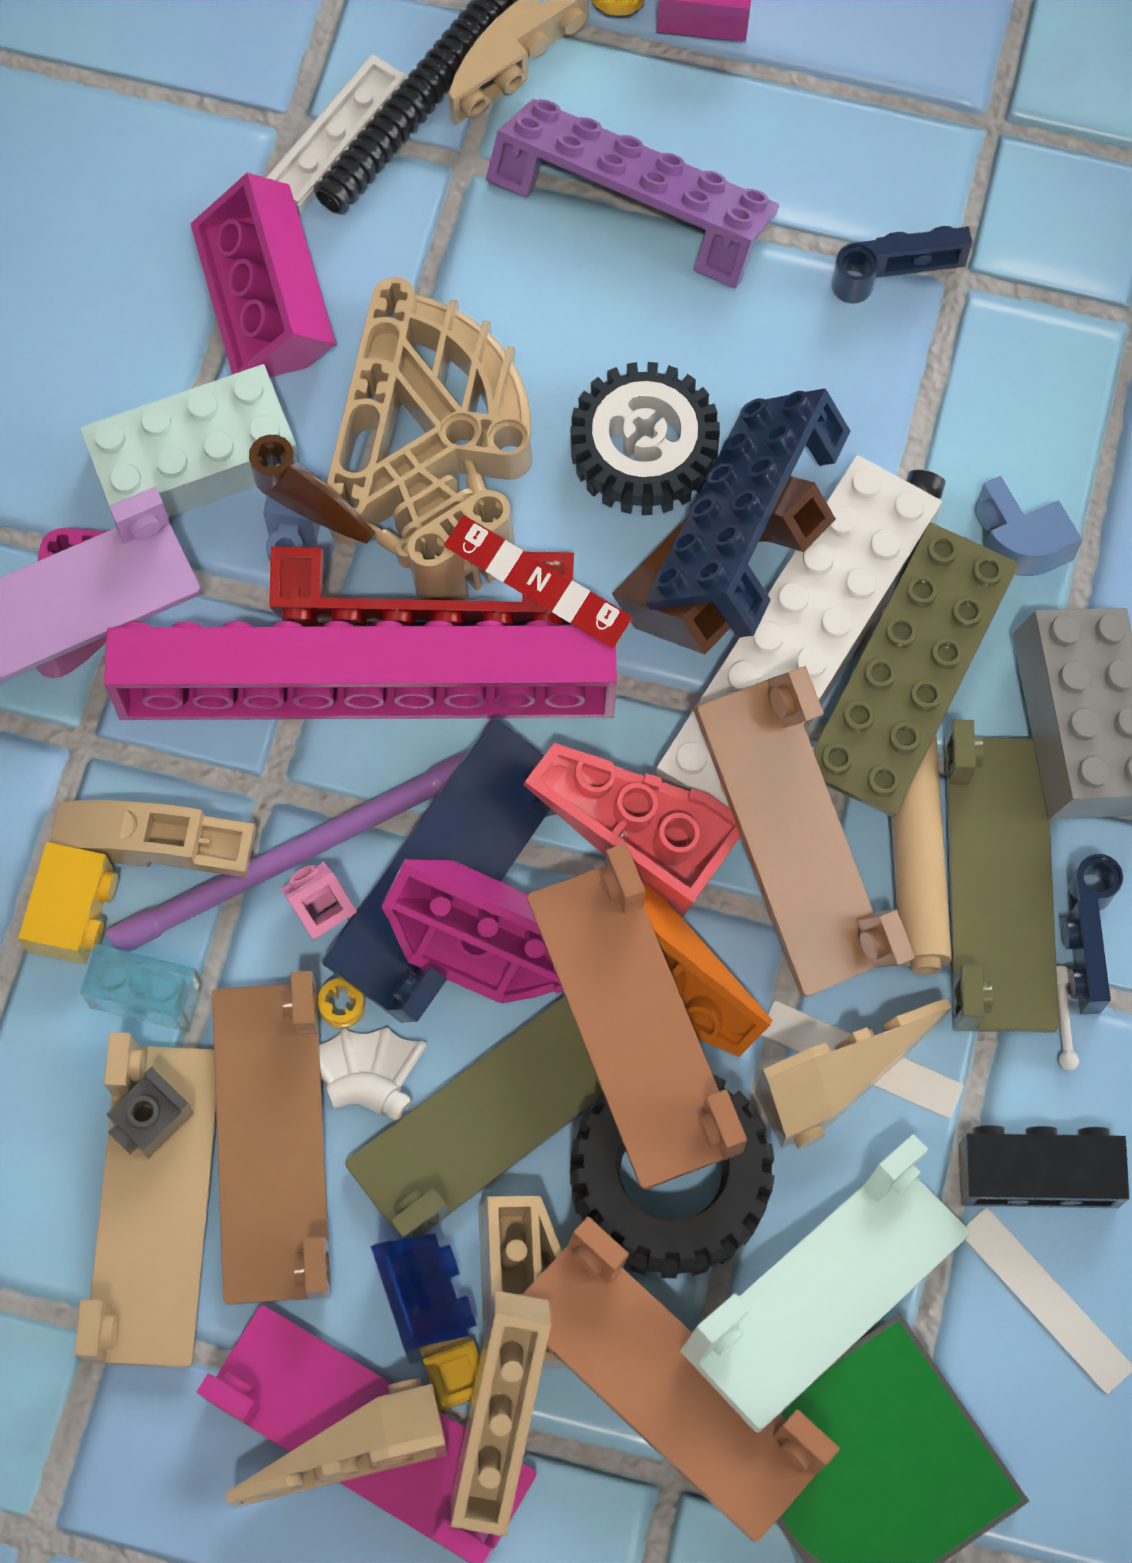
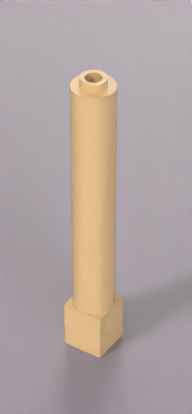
(922, 869)

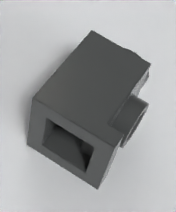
(169, 1114)

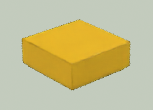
(453, 1374)

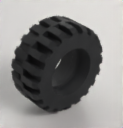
(660, 1243)

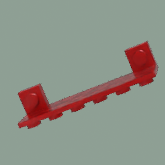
(298, 597)

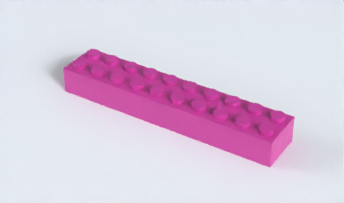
(358, 671)

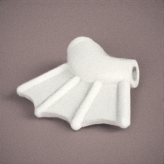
(369, 1070)

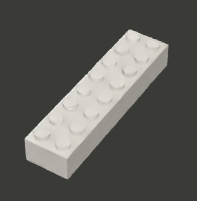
(818, 604)

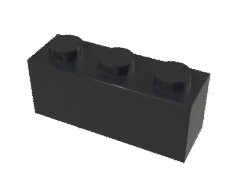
(1043, 1168)

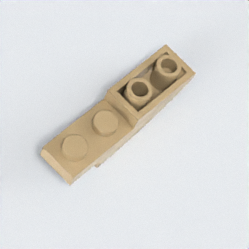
(501, 53)
(155, 834)

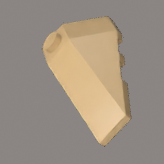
(819, 1084)
(374, 1439)

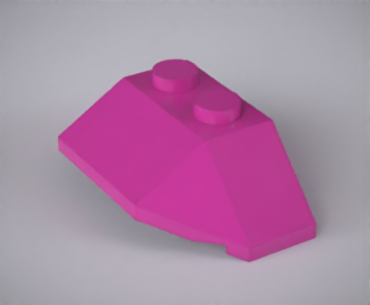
(469, 930)

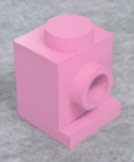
(314, 891)

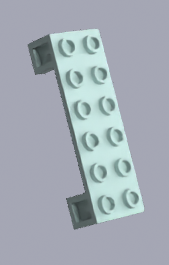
(826, 1291)

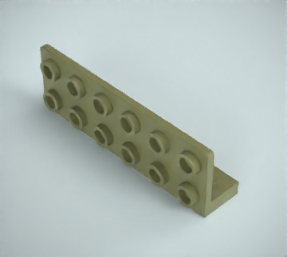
(912, 668)
(999, 885)
(478, 1124)

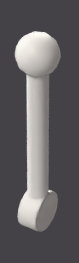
(1068, 1059)

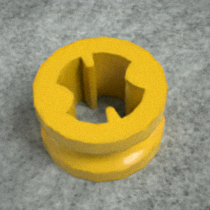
(327, 1011)

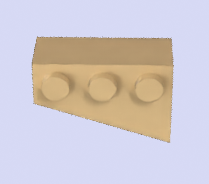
(514, 1250)

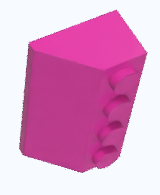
(262, 278)

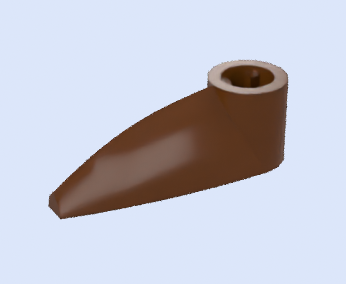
(302, 489)

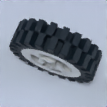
(660, 468)

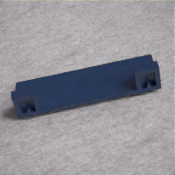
(737, 501)
(476, 820)

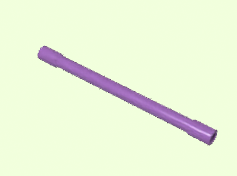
(153, 922)

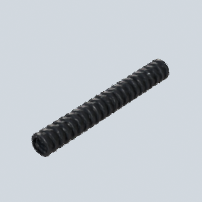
(405, 108)

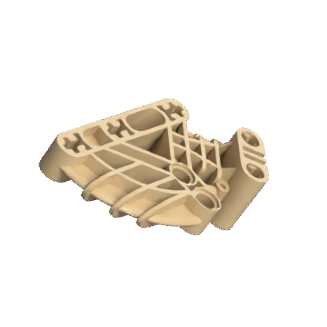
(419, 478)

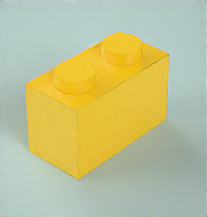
(68, 903)

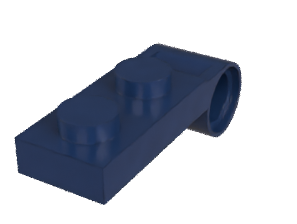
(897, 255)
(1084, 934)

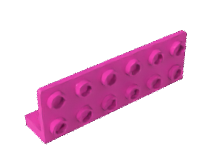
(299, 1386)

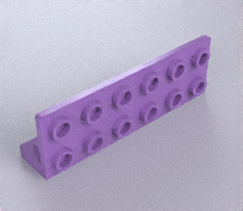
(622, 163)

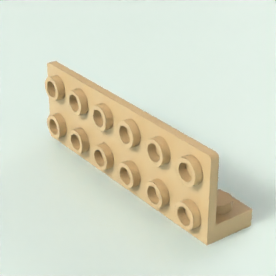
(151, 1219)

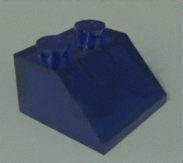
(422, 1295)

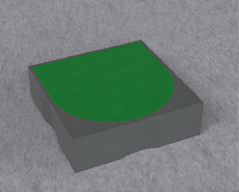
(910, 1463)

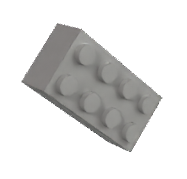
(1080, 708)

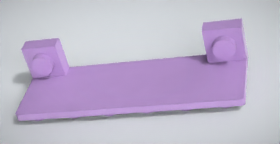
(94, 586)

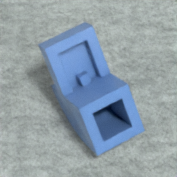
(1034, 540)

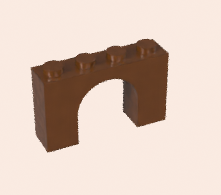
(795, 523)

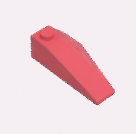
(670, 831)

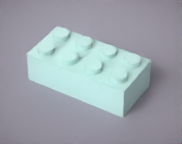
(189, 442)

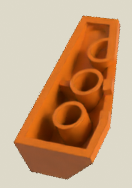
(713, 998)

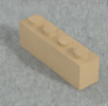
(500, 1413)

